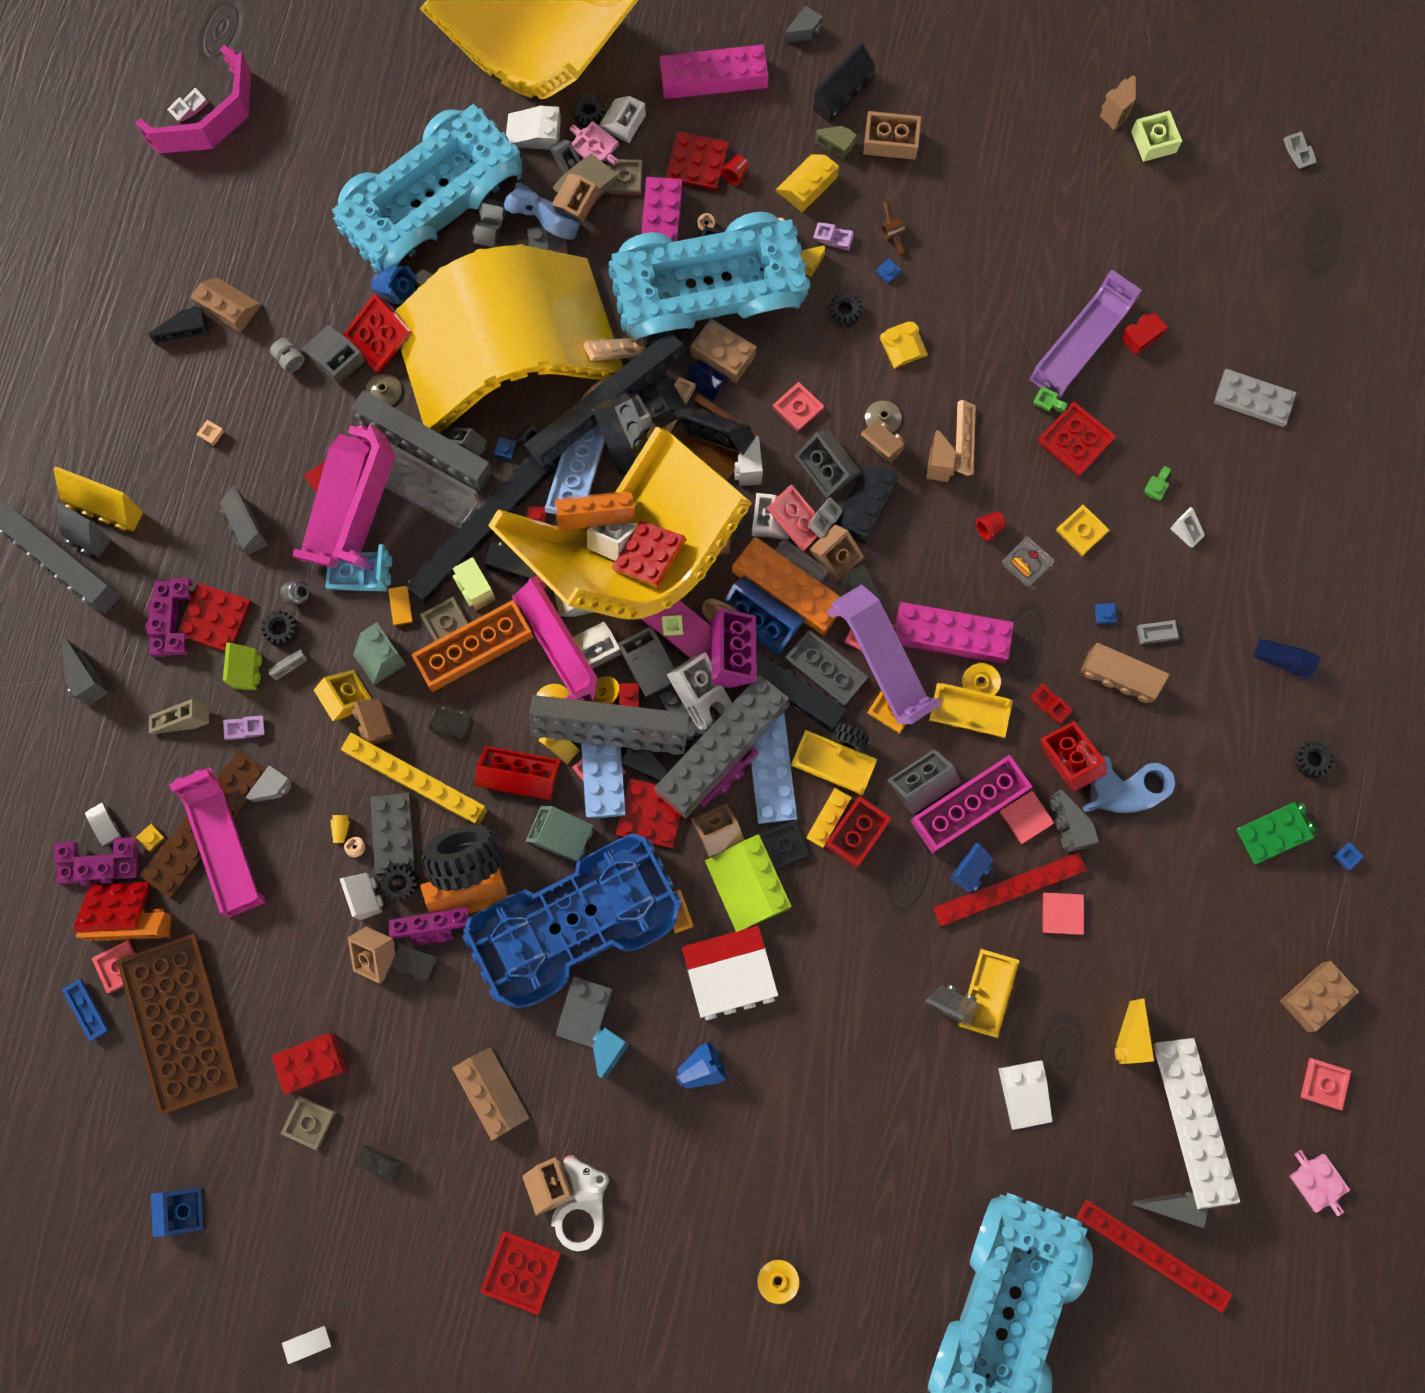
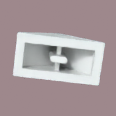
(1188, 528)

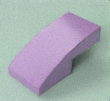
(833, 237)
(243, 728)

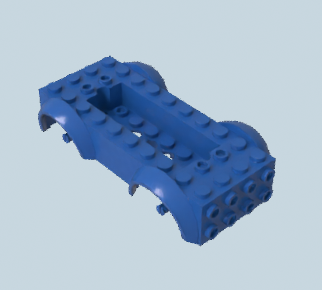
(530, 963)

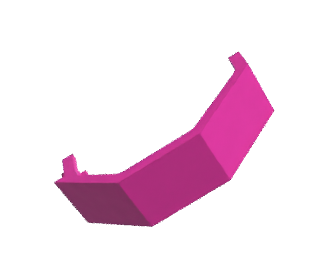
(216, 124)

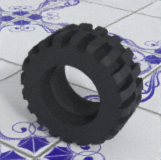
(462, 857)

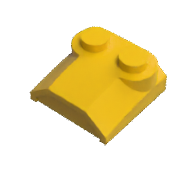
(903, 344)

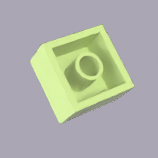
(1156, 136)
(473, 584)

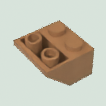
(1119, 103)
(576, 196)
(373, 720)
(548, 1186)

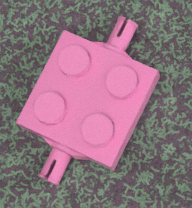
(595, 141)
(1319, 1183)

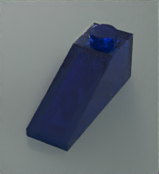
(1287, 657)

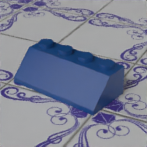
(774, 621)

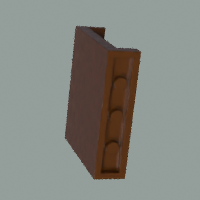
(716, 457)

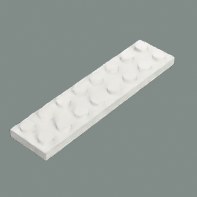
(1196, 1124)

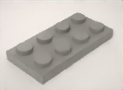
(1254, 397)

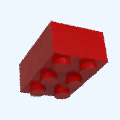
(1073, 756)
(857, 832)
(309, 1063)

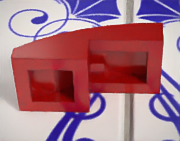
(1050, 704)

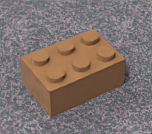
(892, 135)
(723, 350)
(1319, 996)

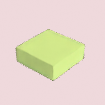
(672, 625)

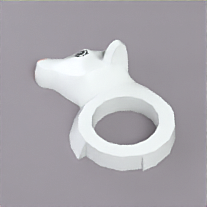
(588, 1190)

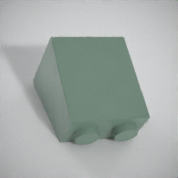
(377, 654)
(560, 833)

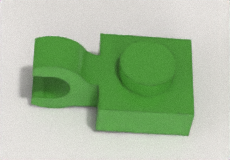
(1048, 399)
(1157, 486)

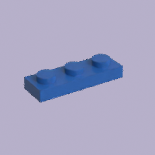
(85, 1010)

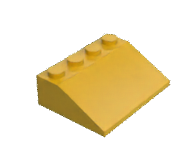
(97, 500)

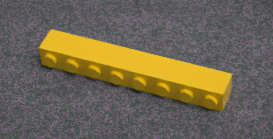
(414, 779)

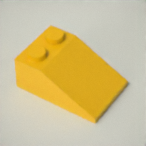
(1134, 1038)

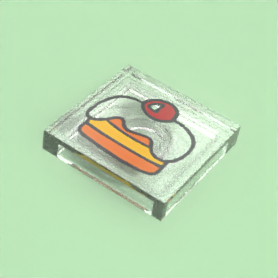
(1027, 561)

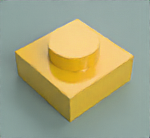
(151, 837)

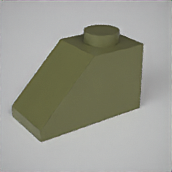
(836, 140)

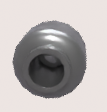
(294, 592)

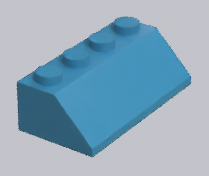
(607, 1051)

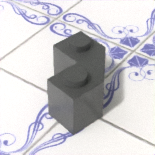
(492, 220)

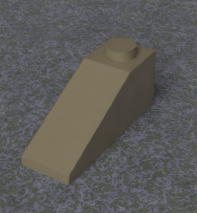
(180, 717)

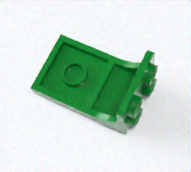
(1277, 832)

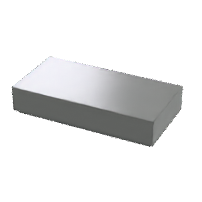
(1157, 632)

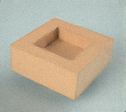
(210, 432)

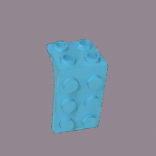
(356, 578)

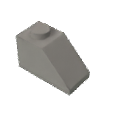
(269, 786)

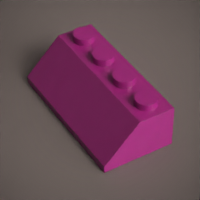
(733, 648)

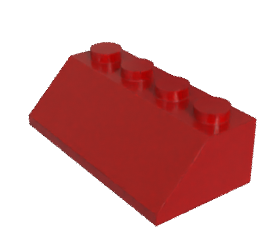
(517, 772)

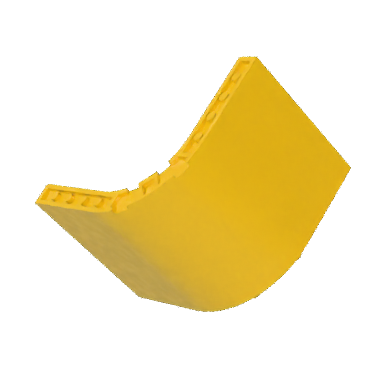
(530, 43)
(497, 321)
(668, 491)

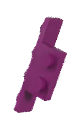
(429, 927)

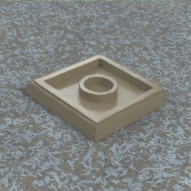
(628, 179)
(444, 618)
(308, 1123)

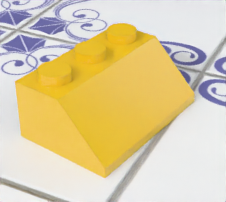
(809, 181)

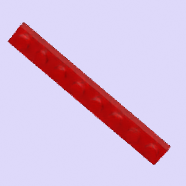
(1009, 889)
(1154, 1256)

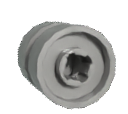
(287, 354)

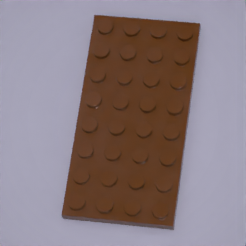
(178, 1024)

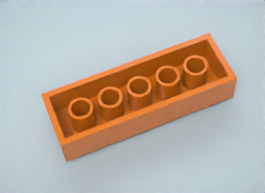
(787, 584)
(472, 646)

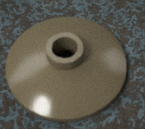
(392, 391)
(893, 413)

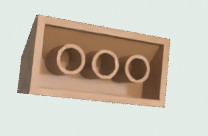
(1124, 673)
(491, 1093)

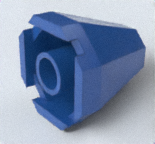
(395, 284)
(702, 1068)

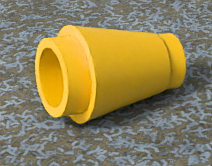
(339, 828)

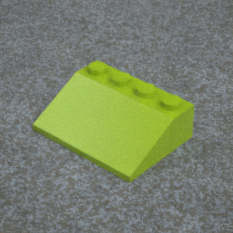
(748, 883)

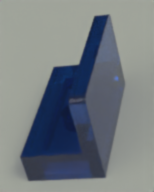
(707, 379)

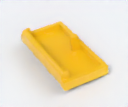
(971, 710)
(834, 762)
(992, 988)

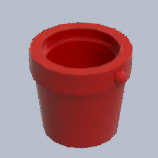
(735, 170)
(990, 525)

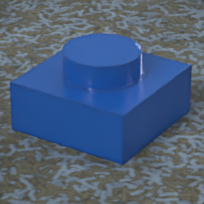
(888, 271)
(505, 449)
(1105, 613)
(1348, 856)

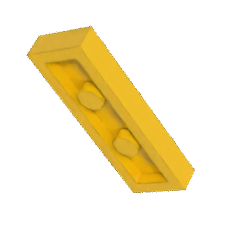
(828, 818)

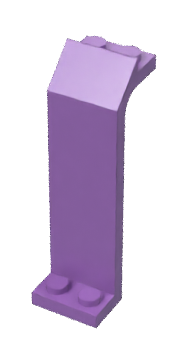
(1086, 334)
(884, 654)

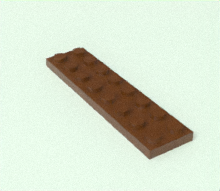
(180, 852)

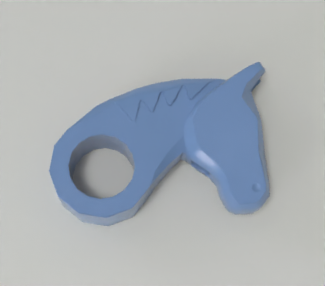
(527, 202)
(1130, 795)

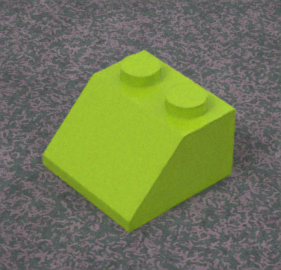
(242, 667)

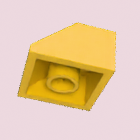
(339, 693)

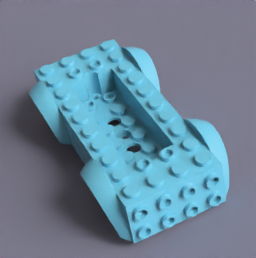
(455, 146)
(754, 249)
(1050, 1266)

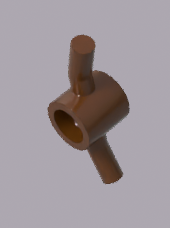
(893, 228)

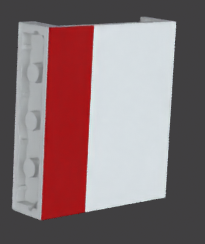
(730, 972)

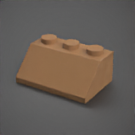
(225, 303)

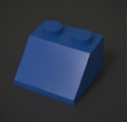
(971, 868)
(176, 1212)

